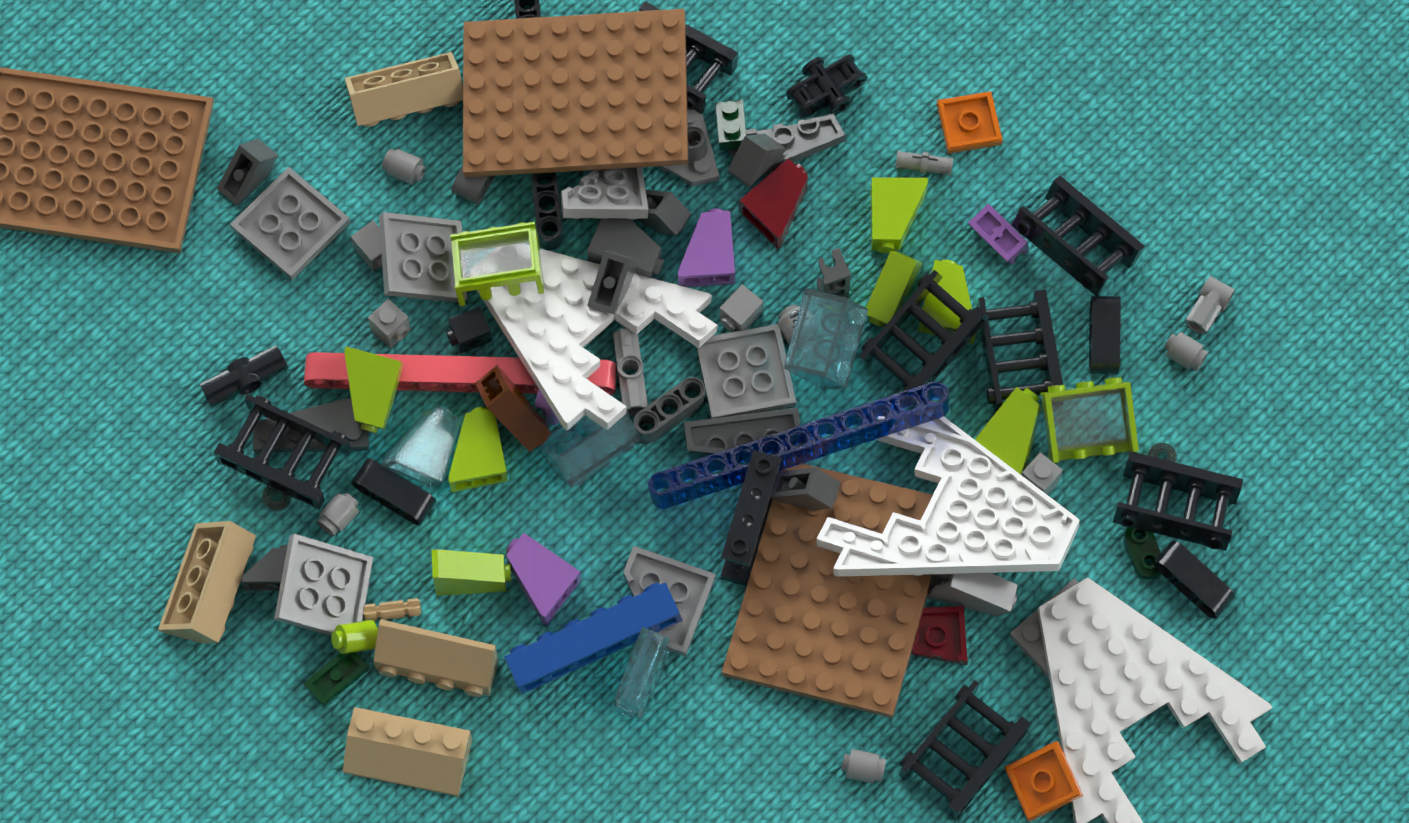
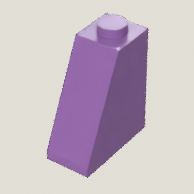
(709, 253)
(542, 576)

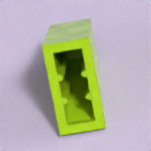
(894, 210)
(953, 283)
(892, 287)
(372, 387)
(1013, 429)
(478, 453)
(468, 572)

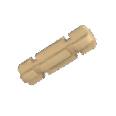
(392, 609)

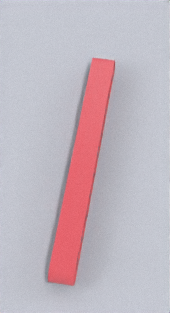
(442, 372)

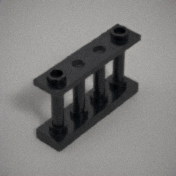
(709, 50)
(1093, 221)
(1042, 335)
(952, 342)
(284, 478)
(1184, 478)
(749, 518)
(976, 776)

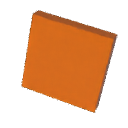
(969, 122)
(1043, 781)

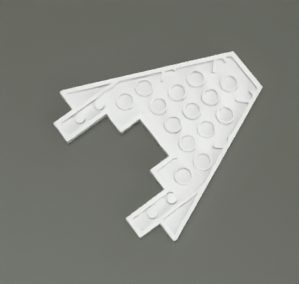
(556, 325)
(975, 523)
(1117, 668)

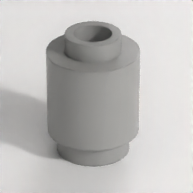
(403, 166)
(1185, 351)
(338, 513)
(863, 766)

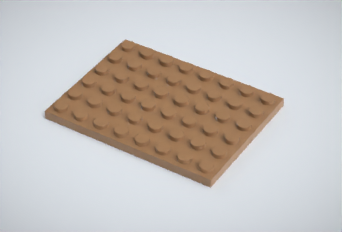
(575, 93)
(99, 159)
(825, 632)

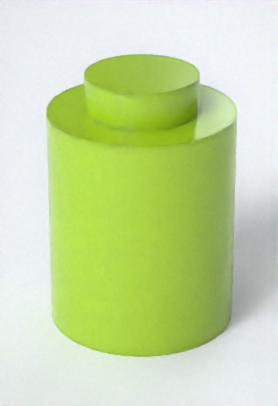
(355, 637)

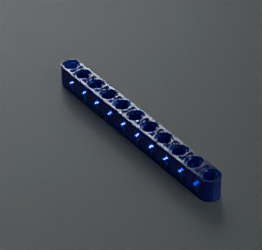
(807, 434)

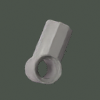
(1212, 299)

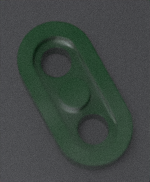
(1140, 550)

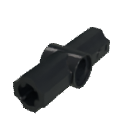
(244, 376)

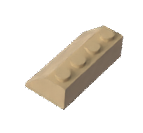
(405, 89)
(207, 582)
(435, 658)
(406, 751)

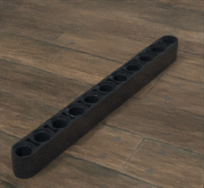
(548, 193)

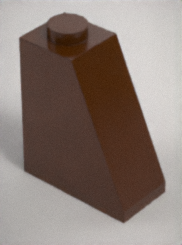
(513, 409)

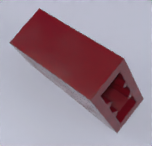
(775, 201)

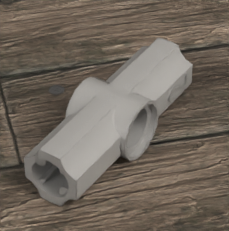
(629, 357)

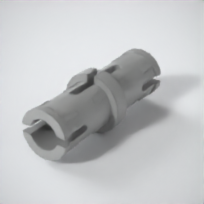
(924, 163)

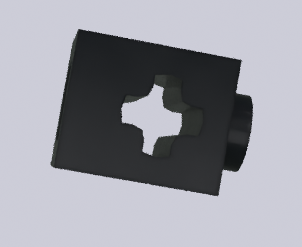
(469, 330)

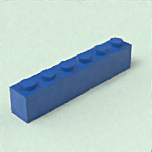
(592, 638)

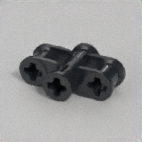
(826, 86)

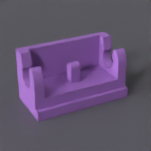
(999, 234)

